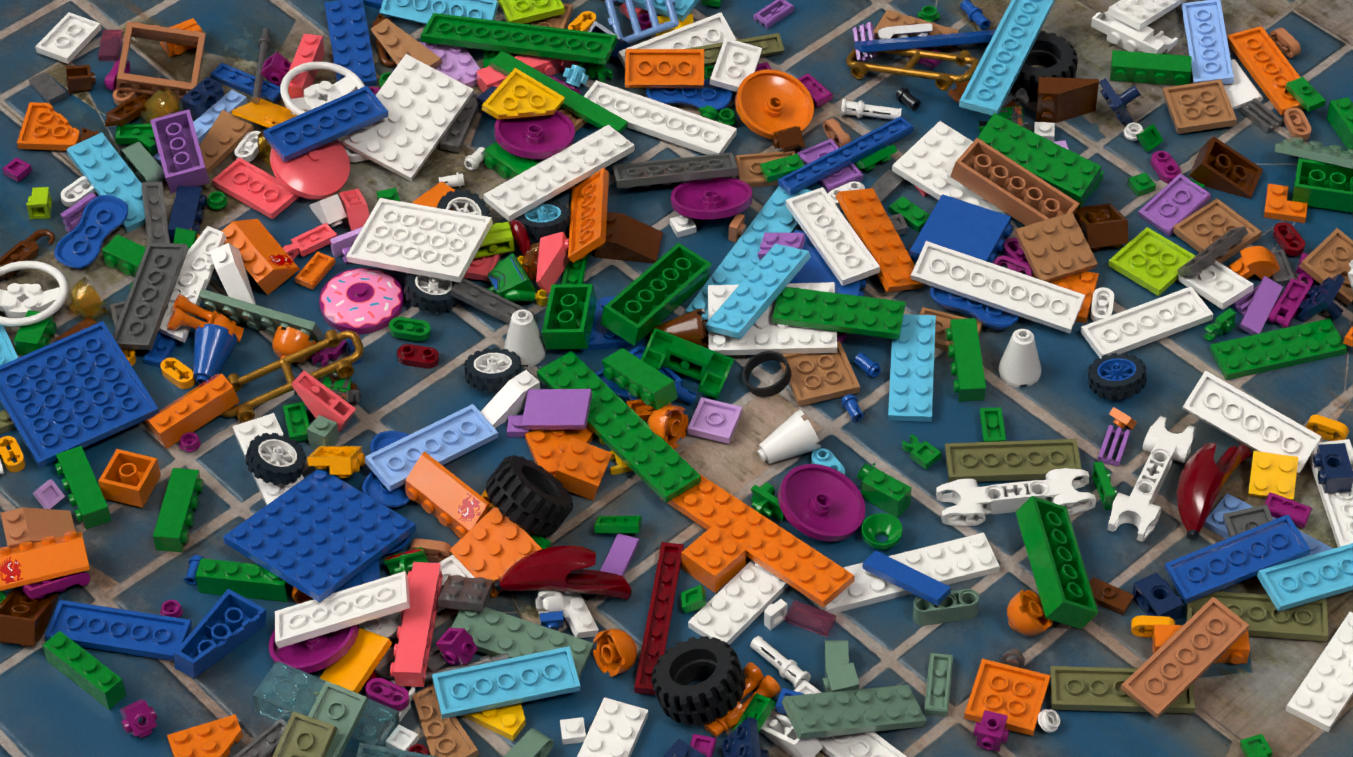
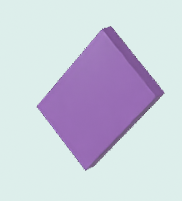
(839, 178)
(1174, 204)
(556, 409)

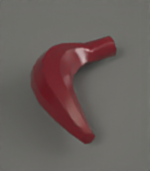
(520, 235)

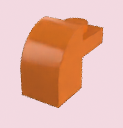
(1256, 261)

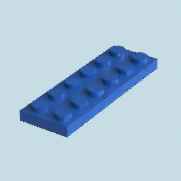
(351, 39)
(325, 123)
(1236, 558)
(119, 629)

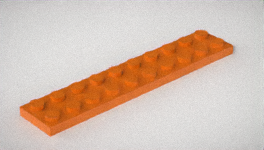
(765, 542)

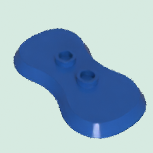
(696, 97)
(97, 222)
(985, 314)
(373, 486)

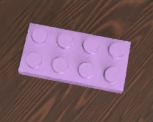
(456, 63)

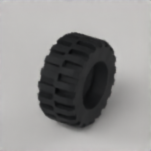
(1050, 52)
(529, 495)
(706, 699)

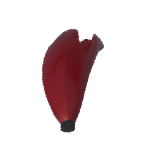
(1202, 481)
(562, 570)

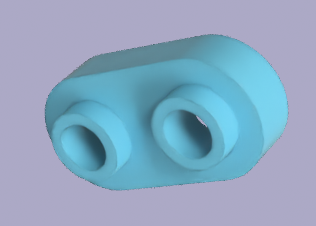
(826, 457)

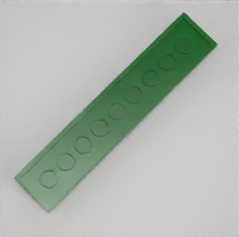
(519, 38)
(623, 429)

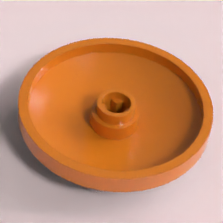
(773, 102)

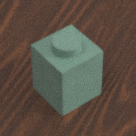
(323, 432)
(841, 678)

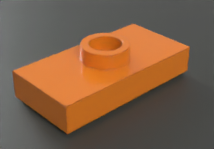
(315, 270)

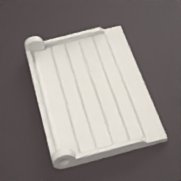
(1242, 89)

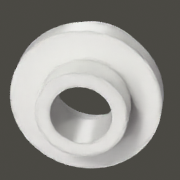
(1132, 130)
(1048, 720)

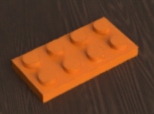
(664, 68)

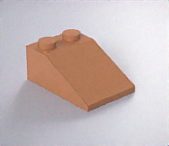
(35, 524)

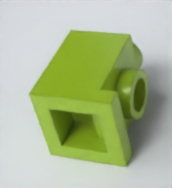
(40, 203)

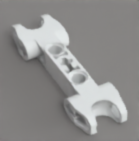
(976, 502)
(1139, 506)

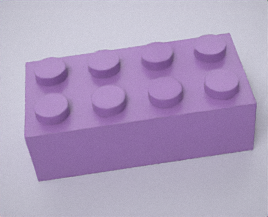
(179, 150)

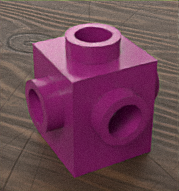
(275, 68)
(457, 646)
(132, 713)
(991, 731)

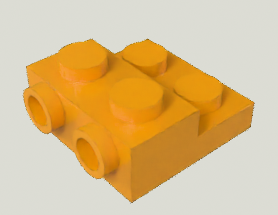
(341, 459)

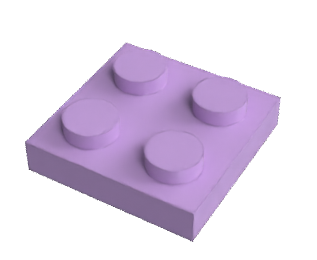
(715, 420)

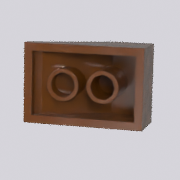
(1065, 98)
(1225, 169)
(1102, 226)
(629, 240)
(24, 618)

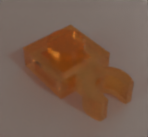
(531, 261)

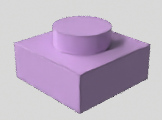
(48, 494)

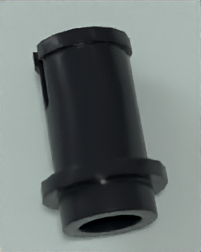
(904, 95)

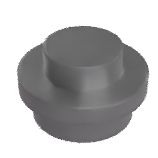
(1014, 658)

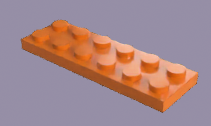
(1266, 66)
(588, 215)
(879, 237)

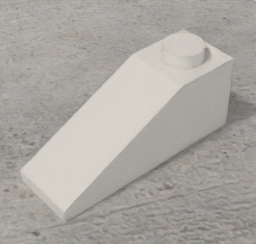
(232, 272)
(510, 399)
(781, 732)

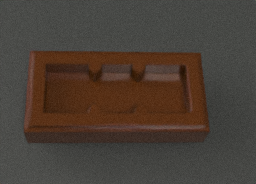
(1111, 596)

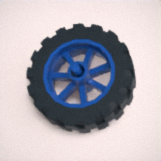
(1117, 376)

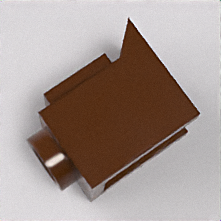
(79, 78)
(788, 139)

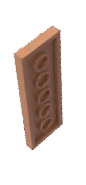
(1184, 657)

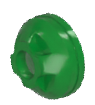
(884, 525)

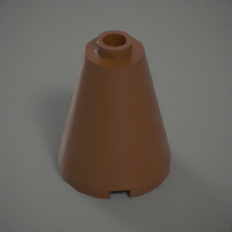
(688, 327)

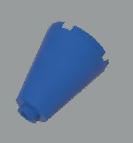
(211, 351)

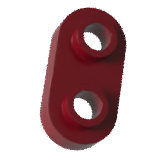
(1288, 239)
(418, 356)

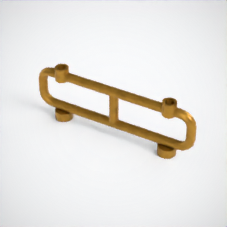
(942, 80)
(342, 367)

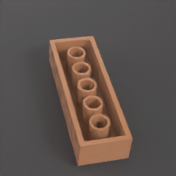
(1009, 185)

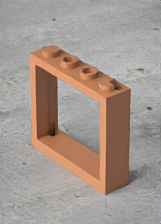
(151, 85)

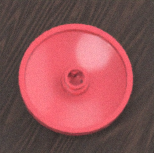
(315, 173)

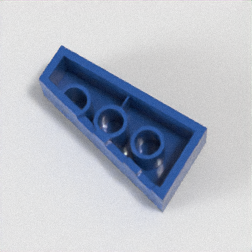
(218, 633)

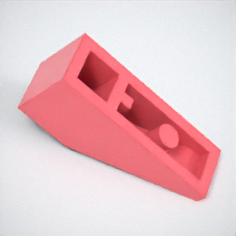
(355, 208)
(551, 259)
(322, 400)

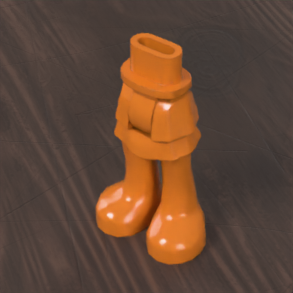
(179, 317)
(754, 678)

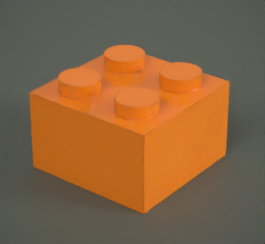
(583, 468)
(129, 478)
(713, 559)

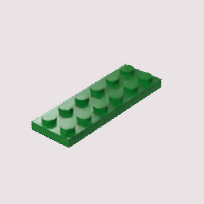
(839, 312)
(1278, 349)

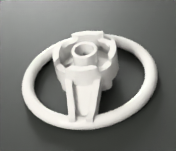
(318, 93)
(25, 297)

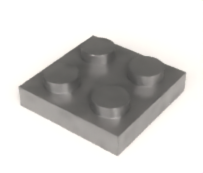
(465, 593)

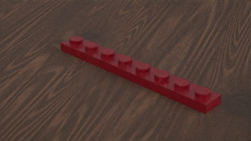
(659, 614)

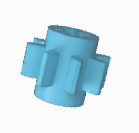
(575, 75)

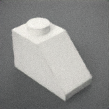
(329, 210)

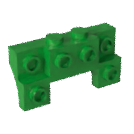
(688, 359)

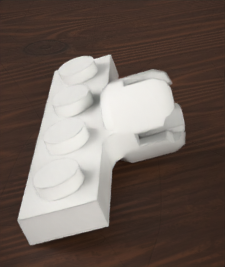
(573, 610)

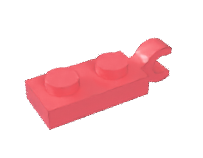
(310, 241)

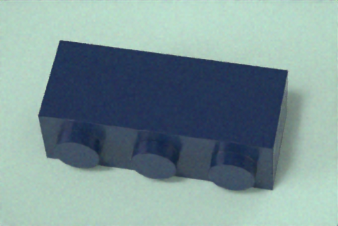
(187, 210)

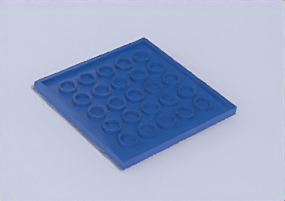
(73, 393)
(319, 534)

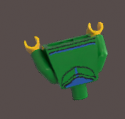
(513, 283)

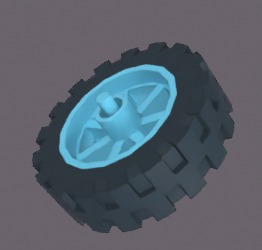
(546, 219)

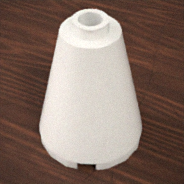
(525, 338)
(1020, 360)
(789, 440)

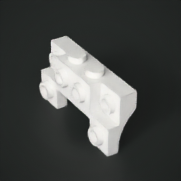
(1131, 38)

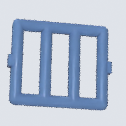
(638, 34)

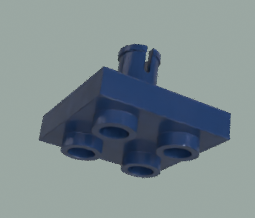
(1119, 102)
(1321, 299)
(744, 741)

